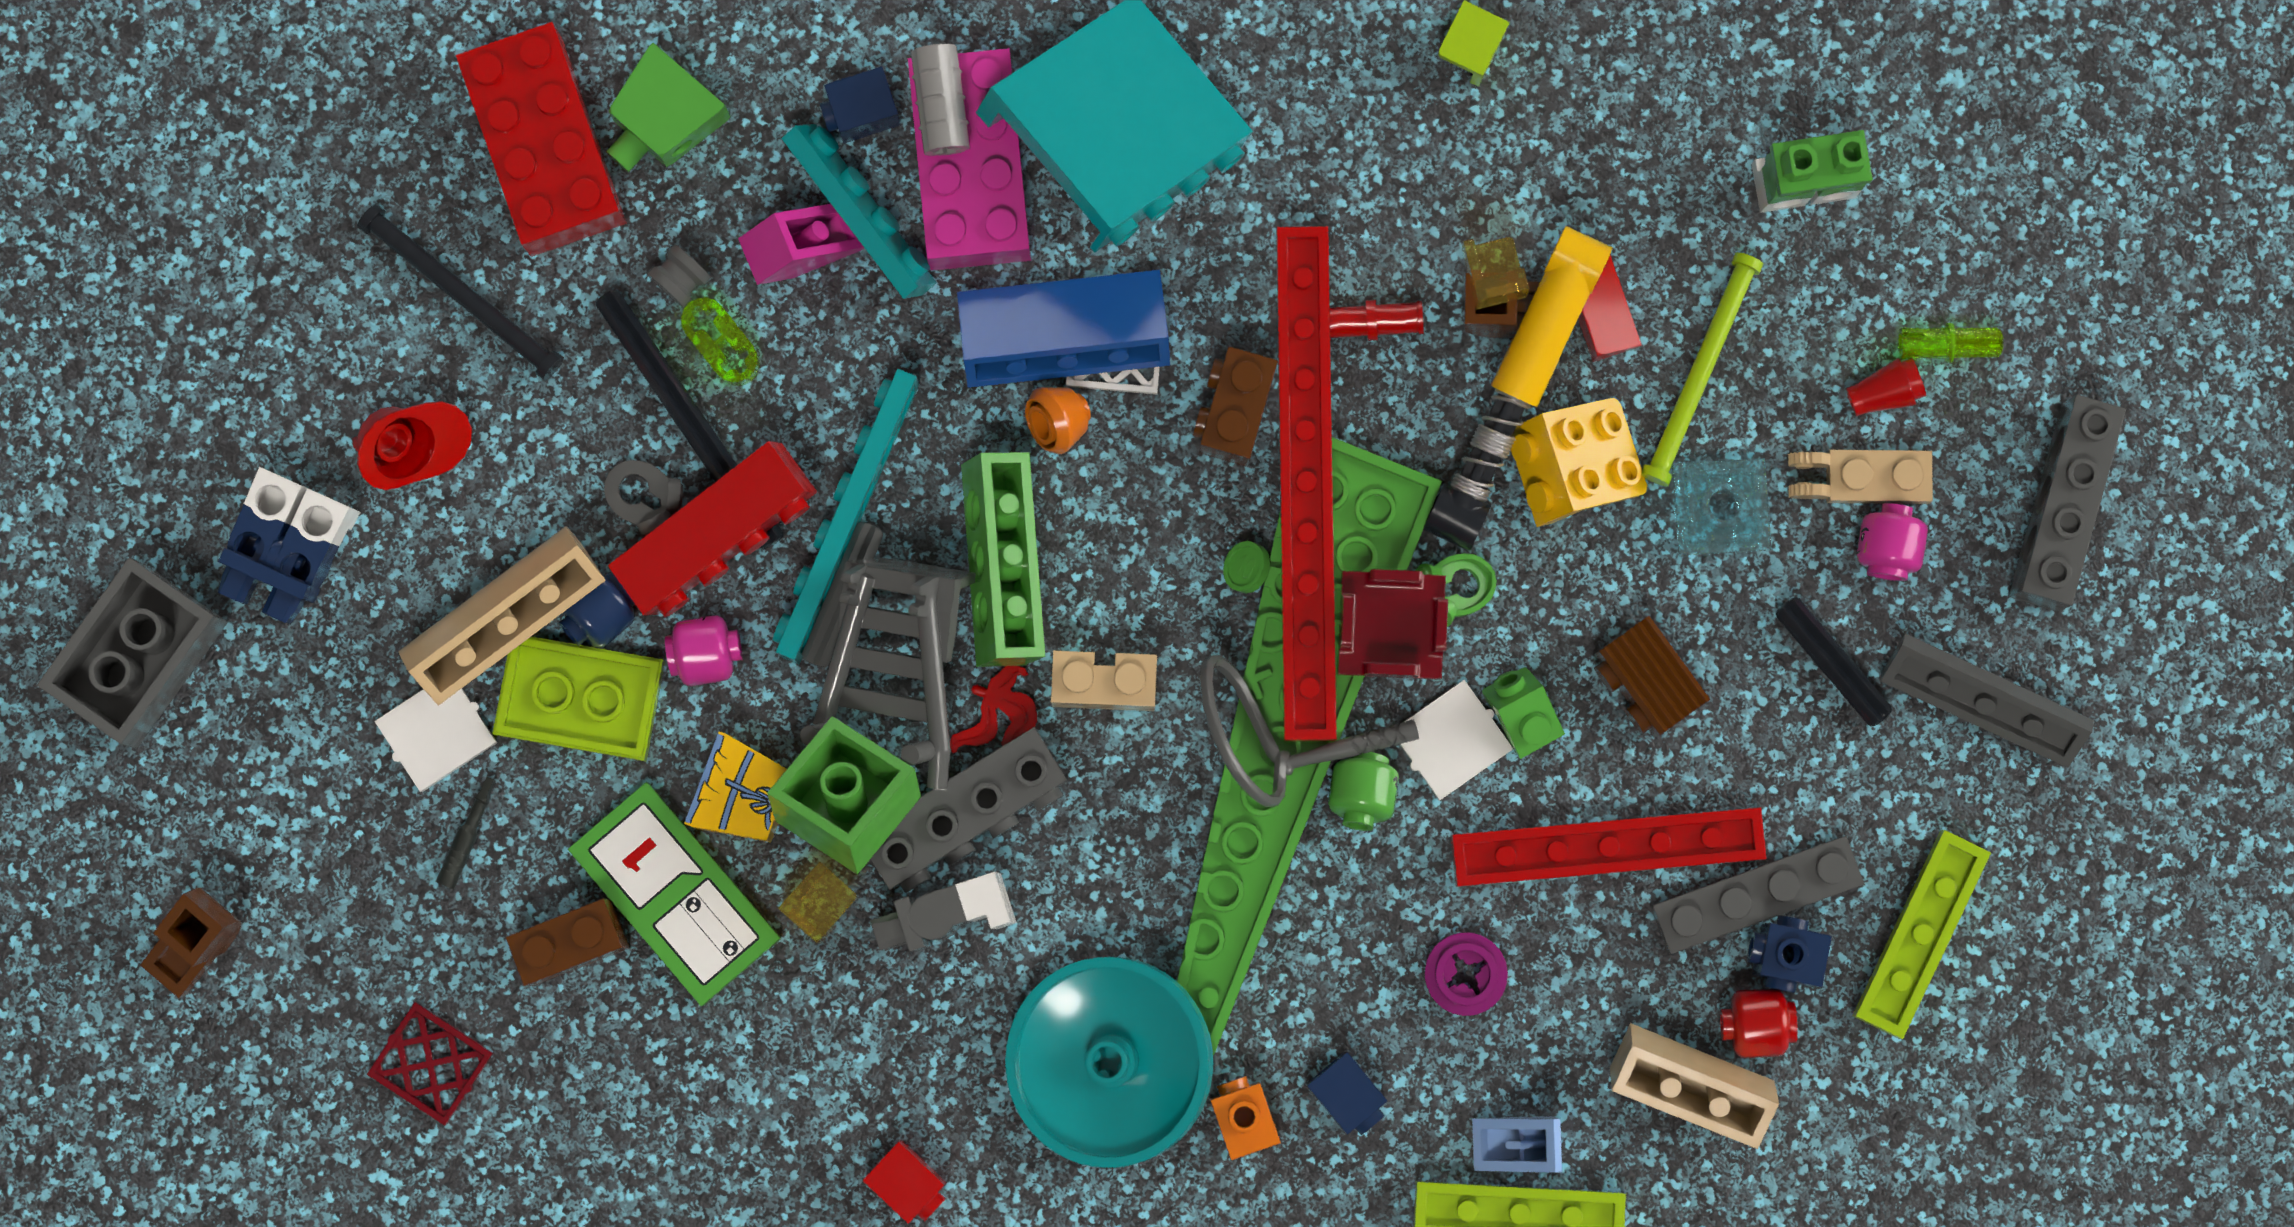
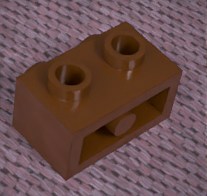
(1237, 406)

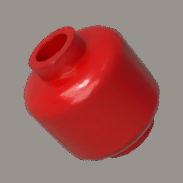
(1759, 1023)

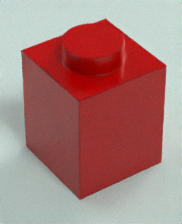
(906, 1183)

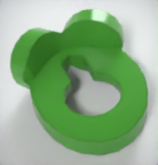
(1481, 570)

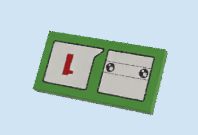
(674, 894)

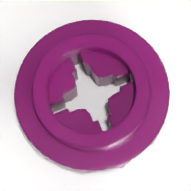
(1490, 979)

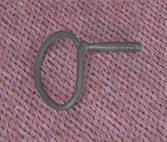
(1283, 760)

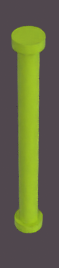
(1676, 428)

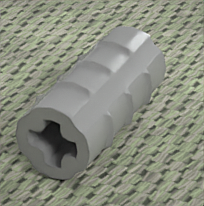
(940, 99)

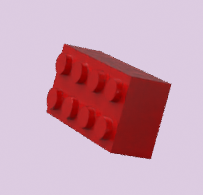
(541, 139)

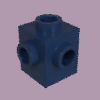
(1807, 959)

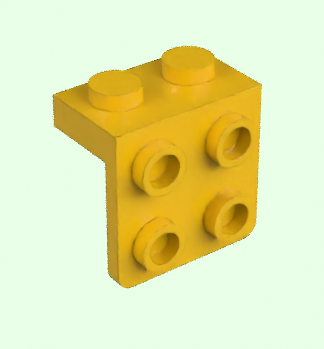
(1577, 460)

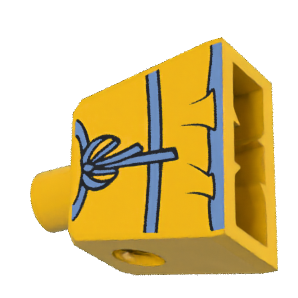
(734, 792)

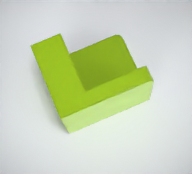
(1473, 40)

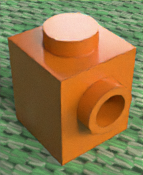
(1244, 1118)

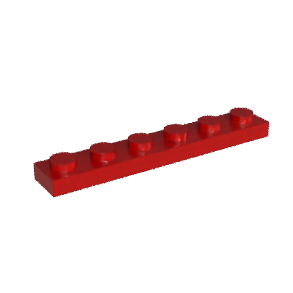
(1608, 847)

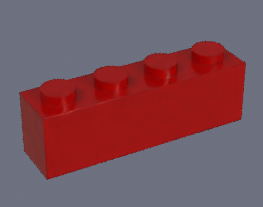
(714, 529)

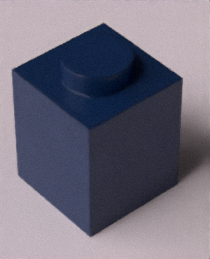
(860, 105)
(1348, 1095)

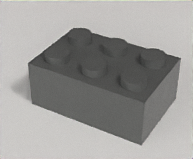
(132, 653)

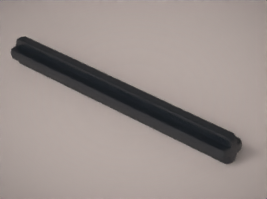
(670, 390)

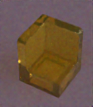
(1494, 272)
(818, 902)

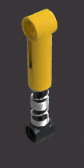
(1520, 382)

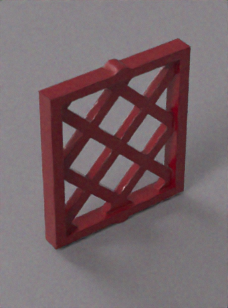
(464, 1085)

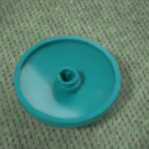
(1109, 1062)

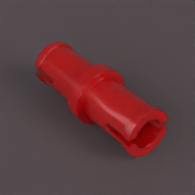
(1376, 320)

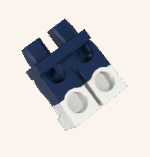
(285, 540)

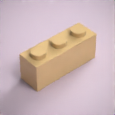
(1694, 1086)

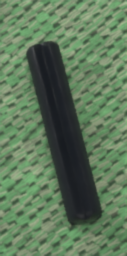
(1833, 661)

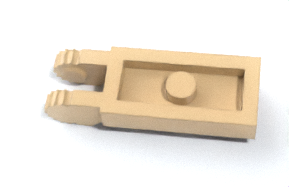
(1867, 476)

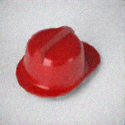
(411, 443)

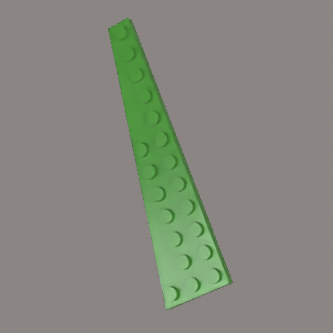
(1250, 846)

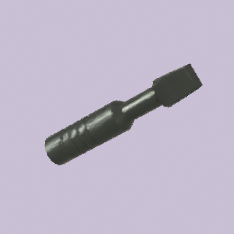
(465, 839)

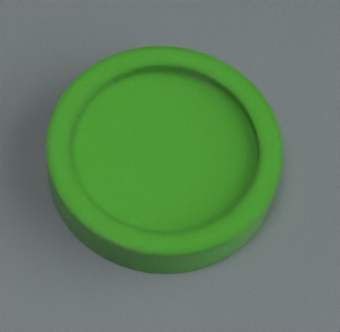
(1246, 567)

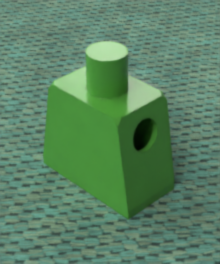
(662, 112)

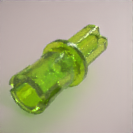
(1949, 342)

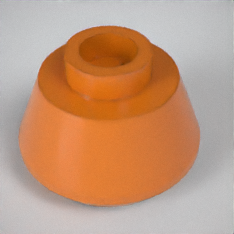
(1057, 417)

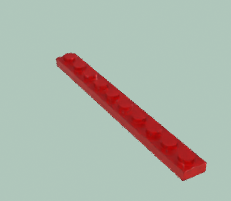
(1306, 484)

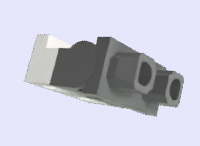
(943, 912)

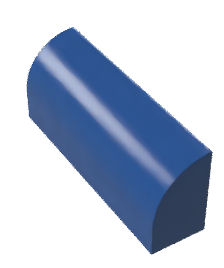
(1063, 328)

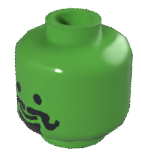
(1363, 790)

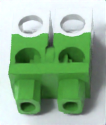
(1812, 170)

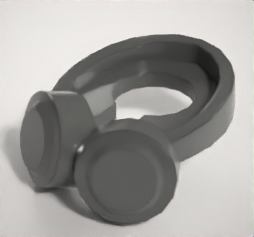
(667, 489)

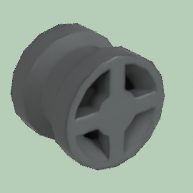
(678, 275)

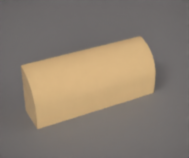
(501, 616)

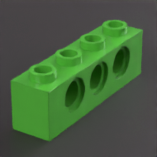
(1004, 559)

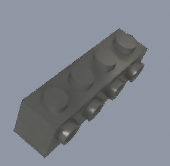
(972, 804)

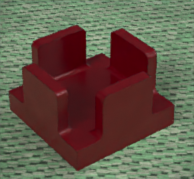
(1392, 624)

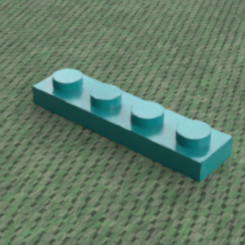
(870, 223)

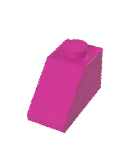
(797, 243)

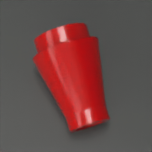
(1888, 388)

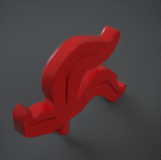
(1015, 705)

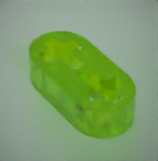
(729, 333)

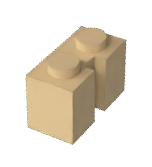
(1091, 686)

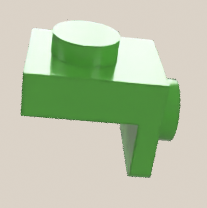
(1523, 711)

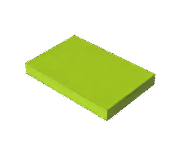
(579, 698)

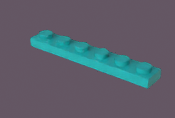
(854, 496)

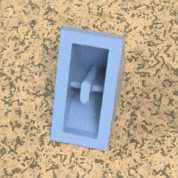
(1517, 1144)

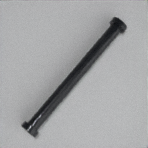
(375, 222)

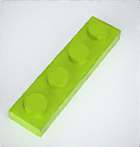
(1921, 934)
(1511, 1206)

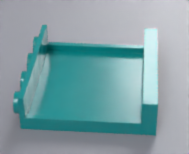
(1120, 119)

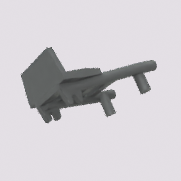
(929, 619)

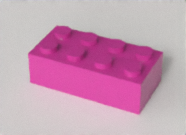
(976, 196)

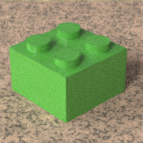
(844, 795)

